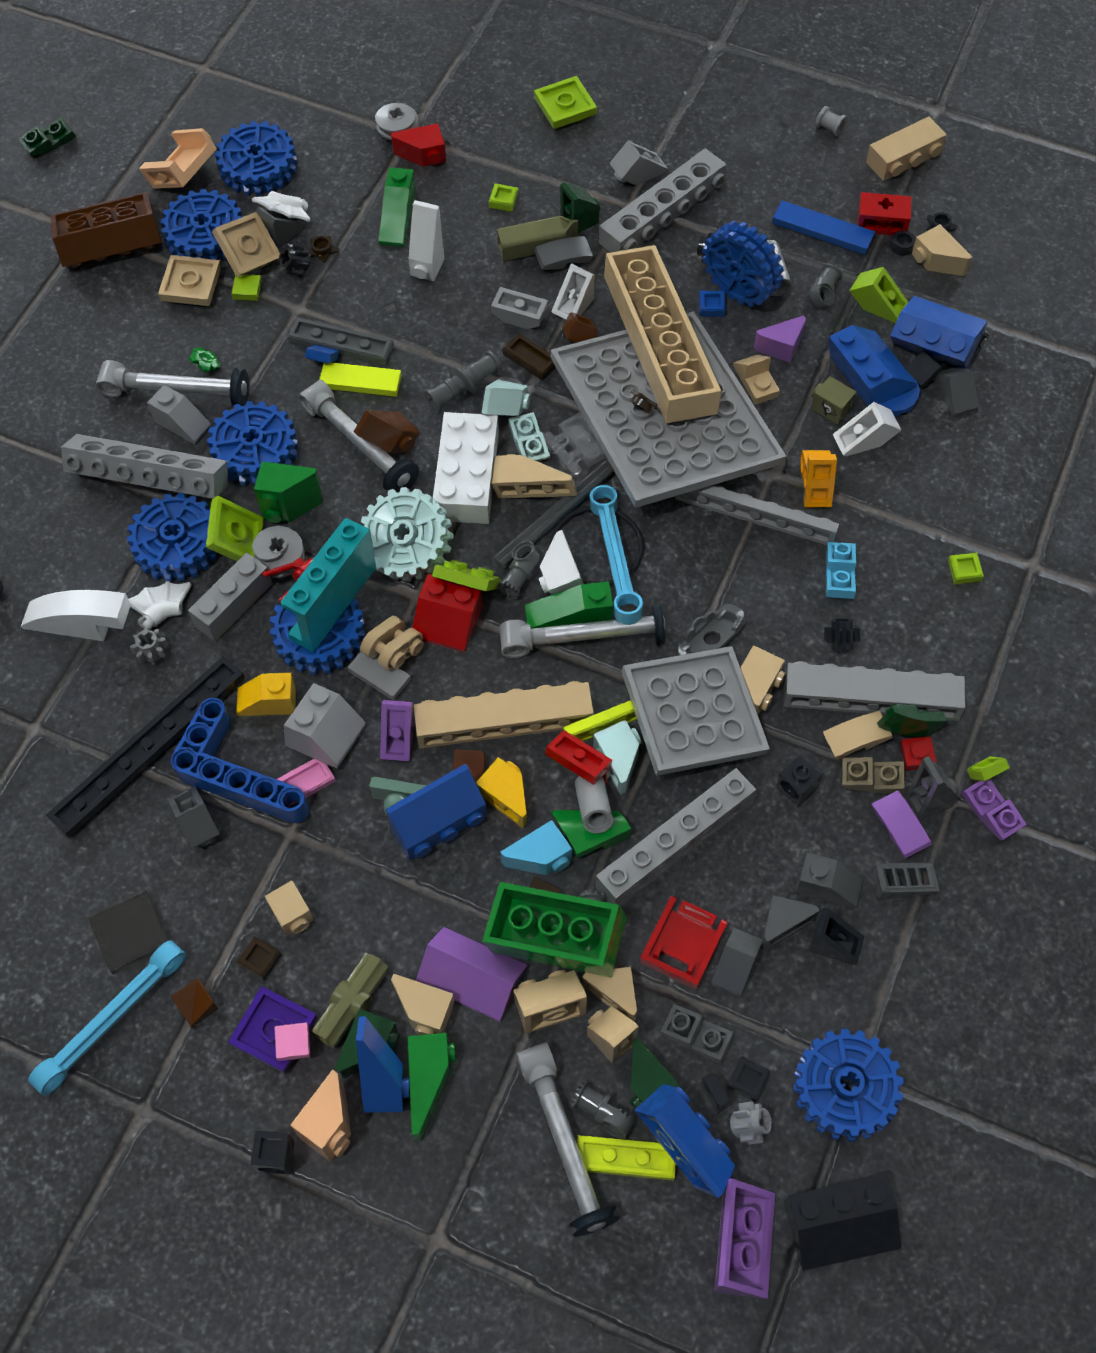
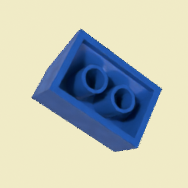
(938, 331)
(869, 365)
(437, 813)
(687, 1139)

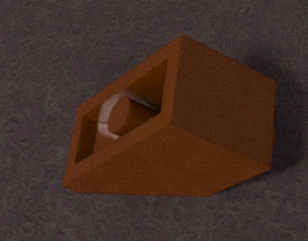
(387, 430)

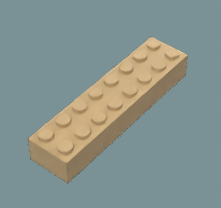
(662, 334)

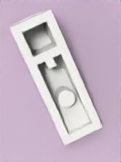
(426, 241)

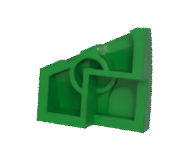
(583, 842)

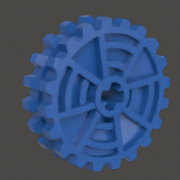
(256, 158)
(191, 222)
(743, 263)
(252, 436)
(171, 537)
(332, 651)
(841, 1111)

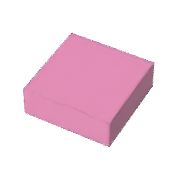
(292, 1041)

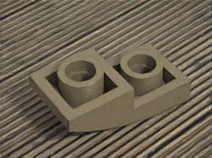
(871, 776)

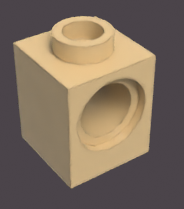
(289, 908)

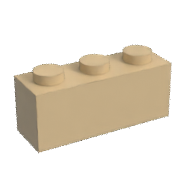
(906, 148)

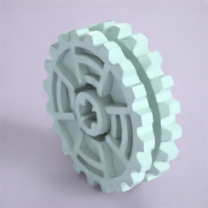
(424, 543)

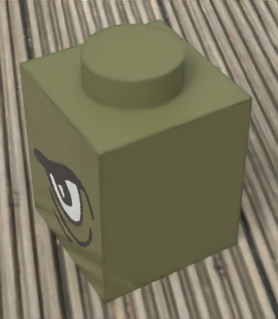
(833, 399)

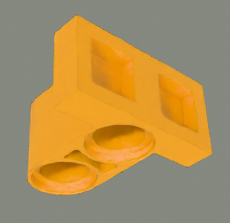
(818, 477)

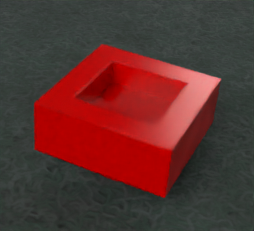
(916, 749)

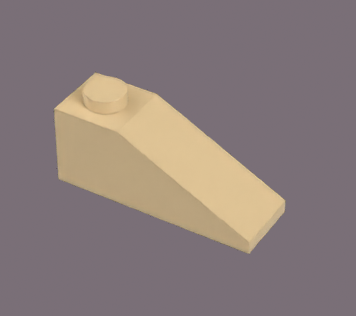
(523, 477)

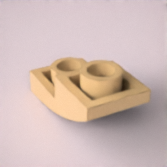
(856, 734)

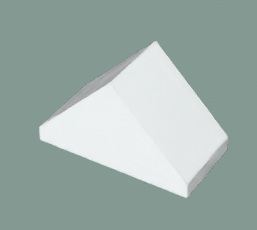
(575, 293)

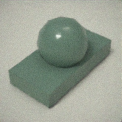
(391, 790)

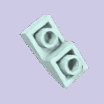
(528, 437)

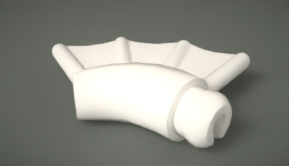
(288, 205)
(159, 603)

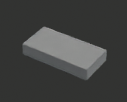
(386, 682)

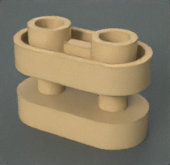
(392, 643)

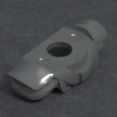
(724, 622)

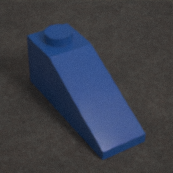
(380, 1072)

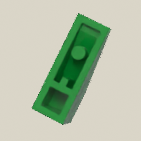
(397, 206)
(572, 606)
(428, 1074)

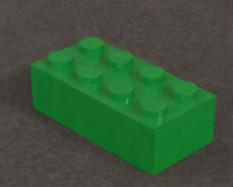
(555, 929)

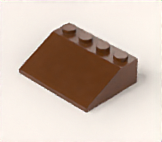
(104, 230)

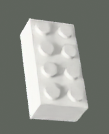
(466, 466)

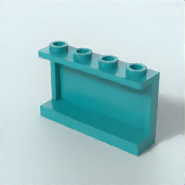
(330, 583)

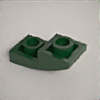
(52, 137)
(908, 721)

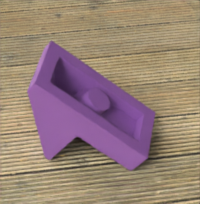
(396, 730)

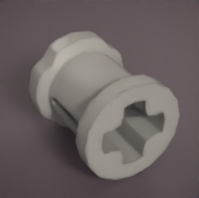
(831, 121)

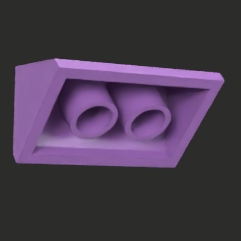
(471, 973)
(745, 1240)

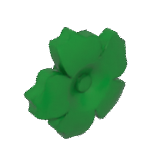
(204, 359)

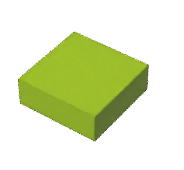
(503, 197)
(246, 287)
(965, 568)
(987, 768)

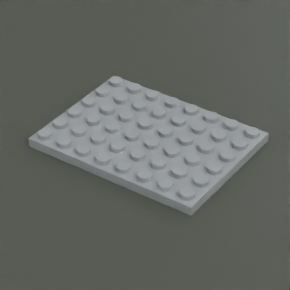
(644, 451)

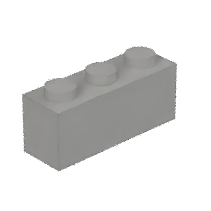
(230, 597)

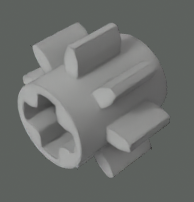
(149, 646)
(750, 1122)

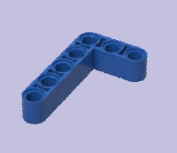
(230, 774)

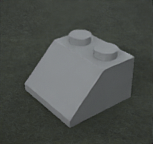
(323, 726)

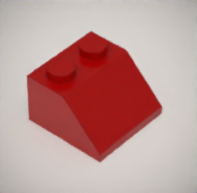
(447, 613)

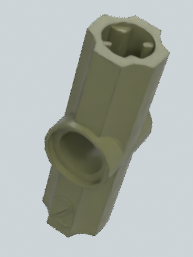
(349, 998)

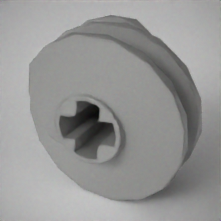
(395, 118)
(278, 547)

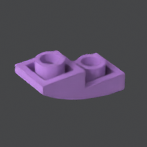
(991, 808)
(901, 824)

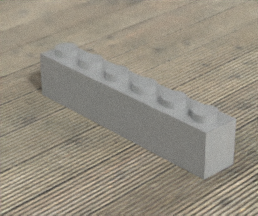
(871, 689)

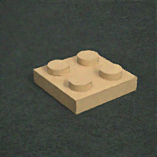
(246, 244)
(189, 280)

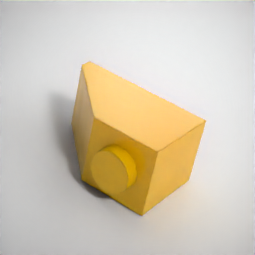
(267, 695)
(504, 790)

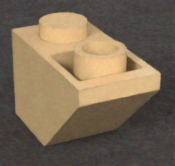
(762, 673)

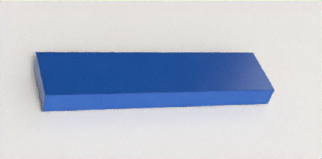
(823, 227)

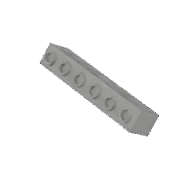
(663, 202)
(145, 466)
(675, 838)

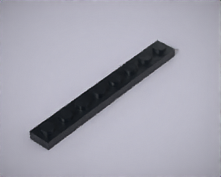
(142, 748)

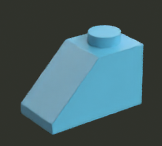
(539, 851)

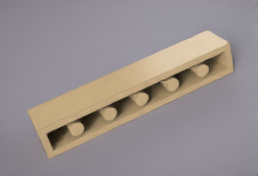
(501, 714)

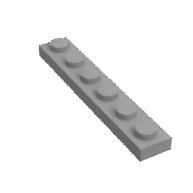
(763, 513)

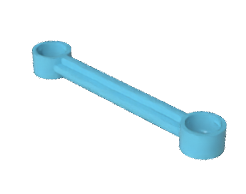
(616, 555)
(53, 1071)

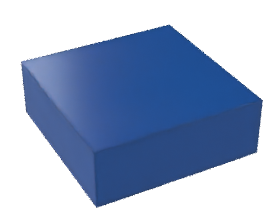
(712, 303)
(321, 354)

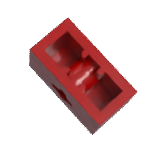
(884, 212)

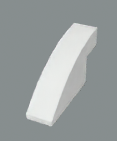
(77, 613)

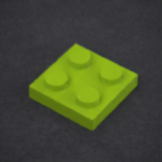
(565, 102)
(232, 529)
(459, 573)

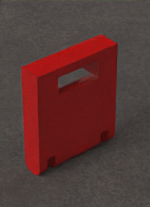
(686, 938)

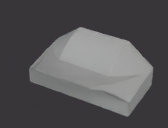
(518, 308)

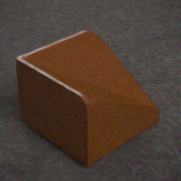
(579, 328)
(473, 759)
(194, 1002)

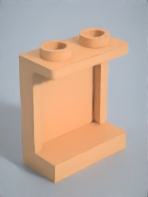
(192, 152)

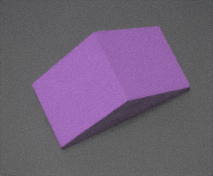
(780, 339)

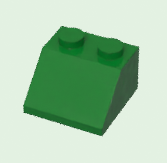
(286, 491)

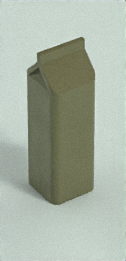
(521, 239)

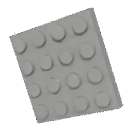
(694, 710)

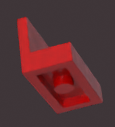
(579, 757)

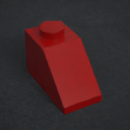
(420, 145)

